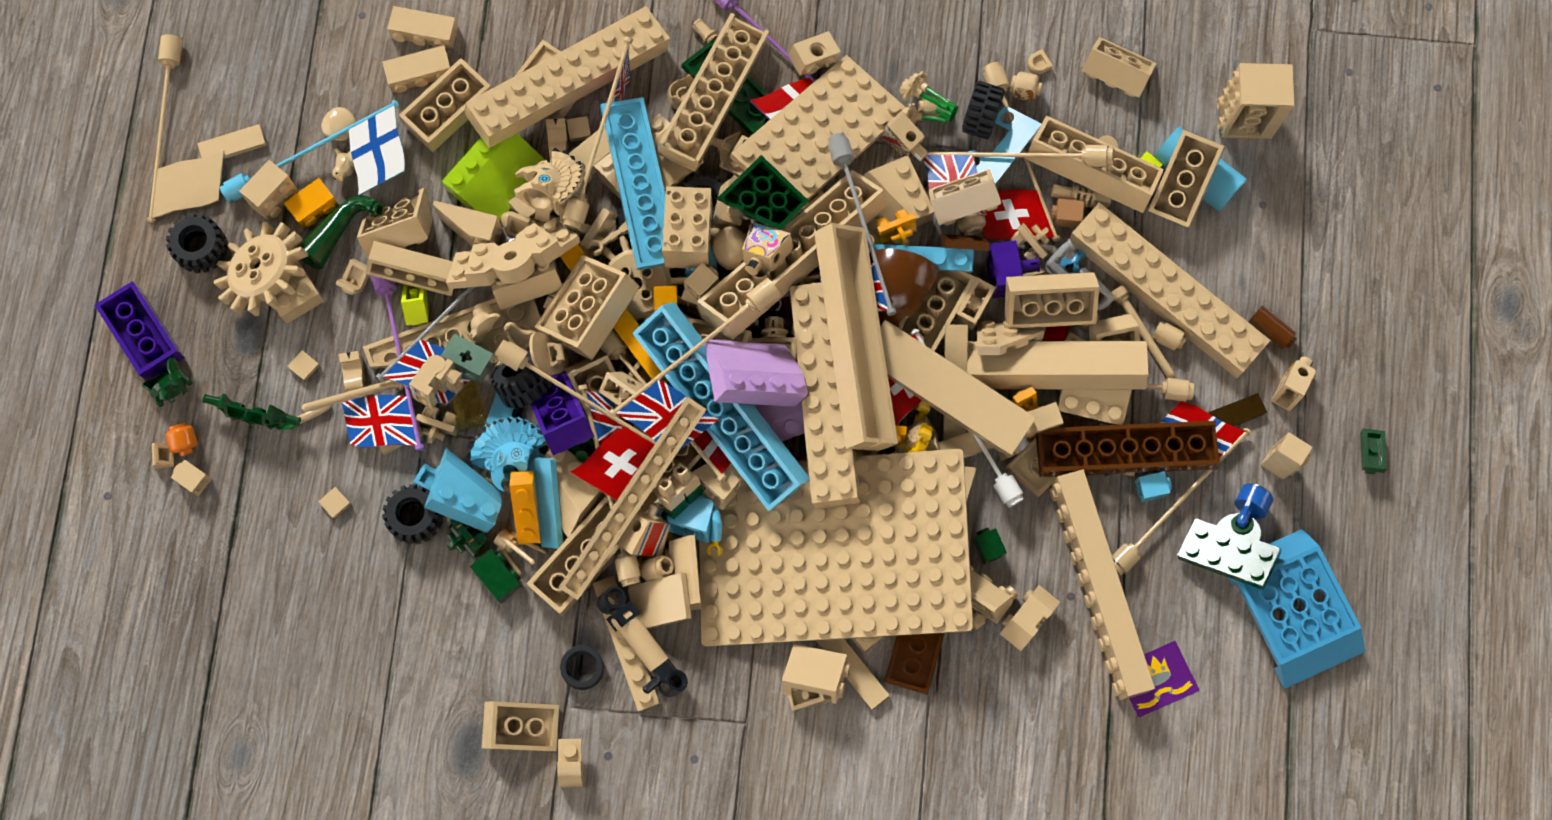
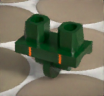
(463, 540)

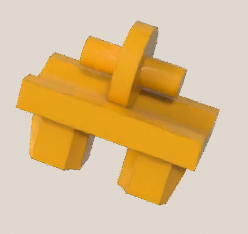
(898, 229)

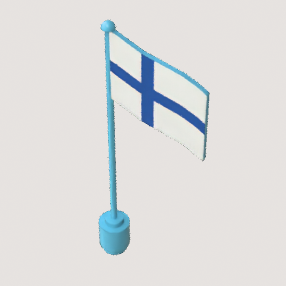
(373, 148)

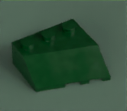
(764, 195)

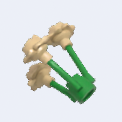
(913, 87)

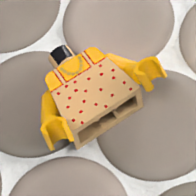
(919, 436)

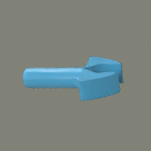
(1074, 261)

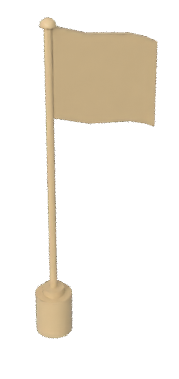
(187, 182)

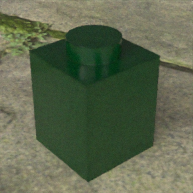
(989, 545)

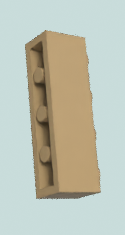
(409, 267)

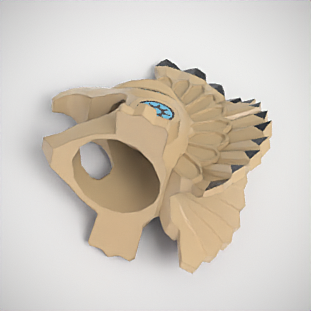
(555, 182)

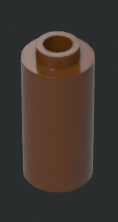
(1273, 328)

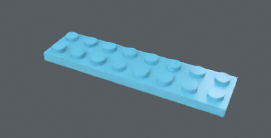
(637, 179)

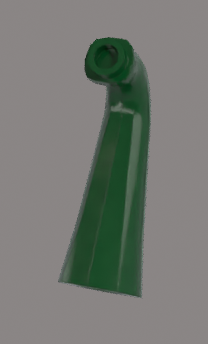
(326, 235)

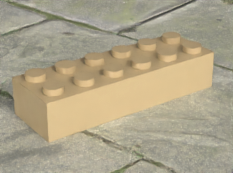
(1126, 181)

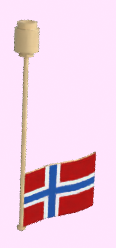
(1227, 439)

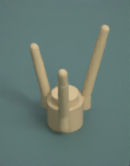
(507, 542)

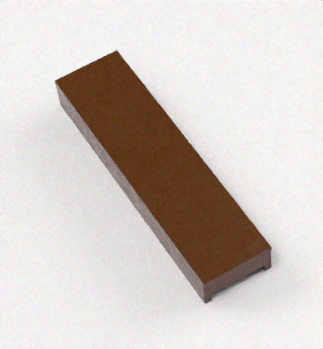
(1128, 448)

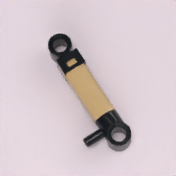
(627, 622)

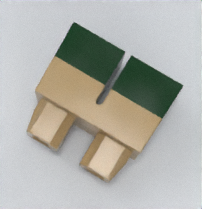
(678, 490)

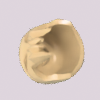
(728, 247)

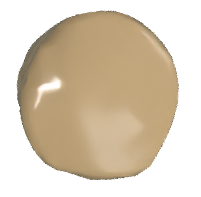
(678, 91)
(337, 120)

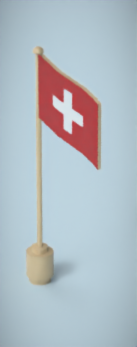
(1016, 205)
(616, 458)

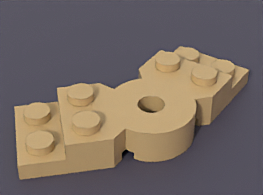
(512, 260)

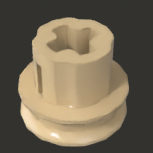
(777, 326)

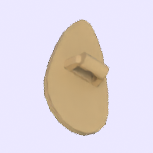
(547, 354)

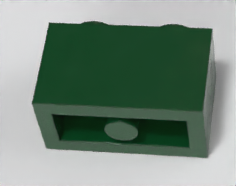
(496, 576)

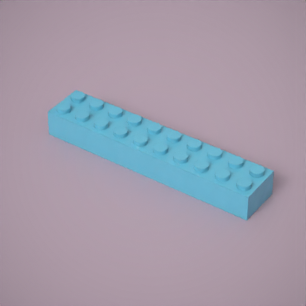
(741, 428)

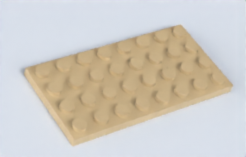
(798, 136)

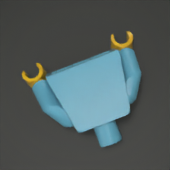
(698, 519)

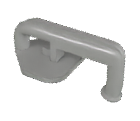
(1053, 267)

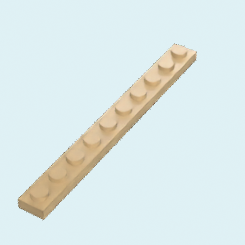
(632, 498)

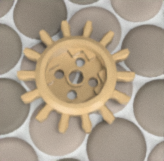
(272, 275)
(641, 307)

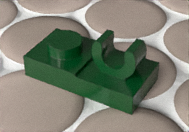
(1373, 451)

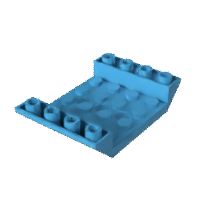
(1318, 635)

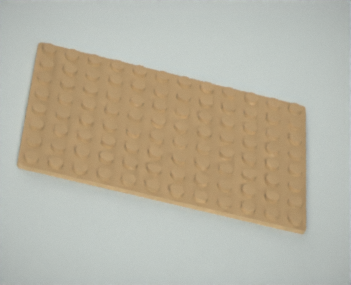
(844, 569)

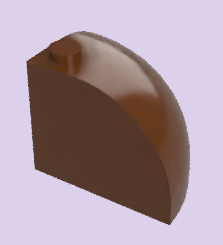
(906, 280)

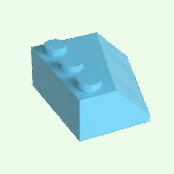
(463, 494)

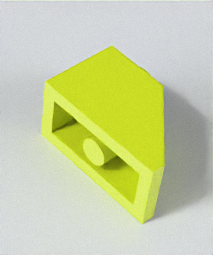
(415, 305)

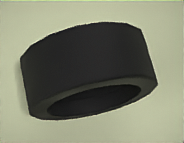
(566, 659)

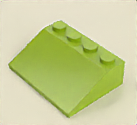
(487, 176)

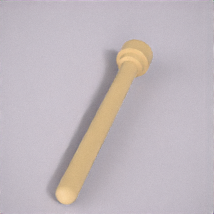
(1121, 297)
(350, 395)

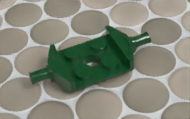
(272, 419)

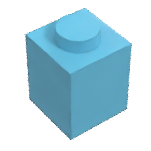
(1153, 486)

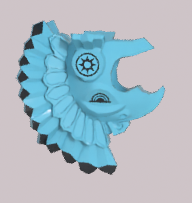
(507, 446)

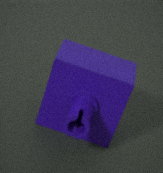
(1004, 262)

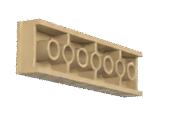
(712, 93)
(1063, 365)
(953, 391)

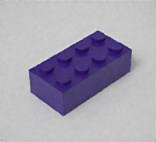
(139, 330)
(561, 417)

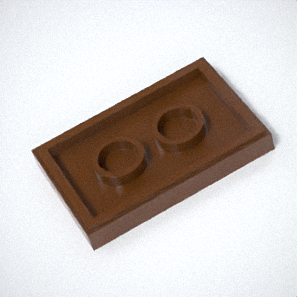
(964, 242)
(914, 661)

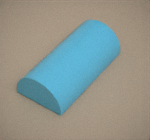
(1224, 182)

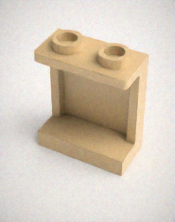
(816, 672)

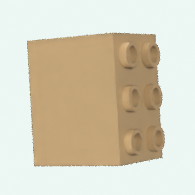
(687, 227)

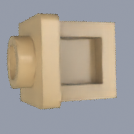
(353, 278)

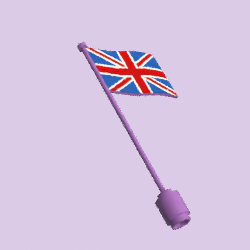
(383, 418)

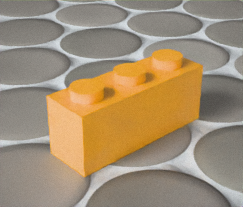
(525, 507)

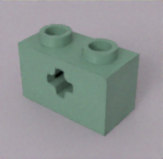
(462, 349)

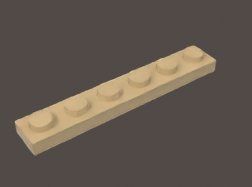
(633, 667)

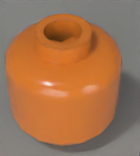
(181, 439)

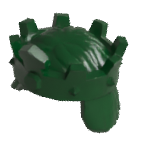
(168, 384)

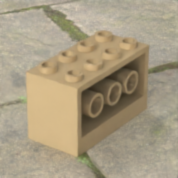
(1256, 100)

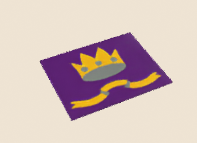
(1170, 678)

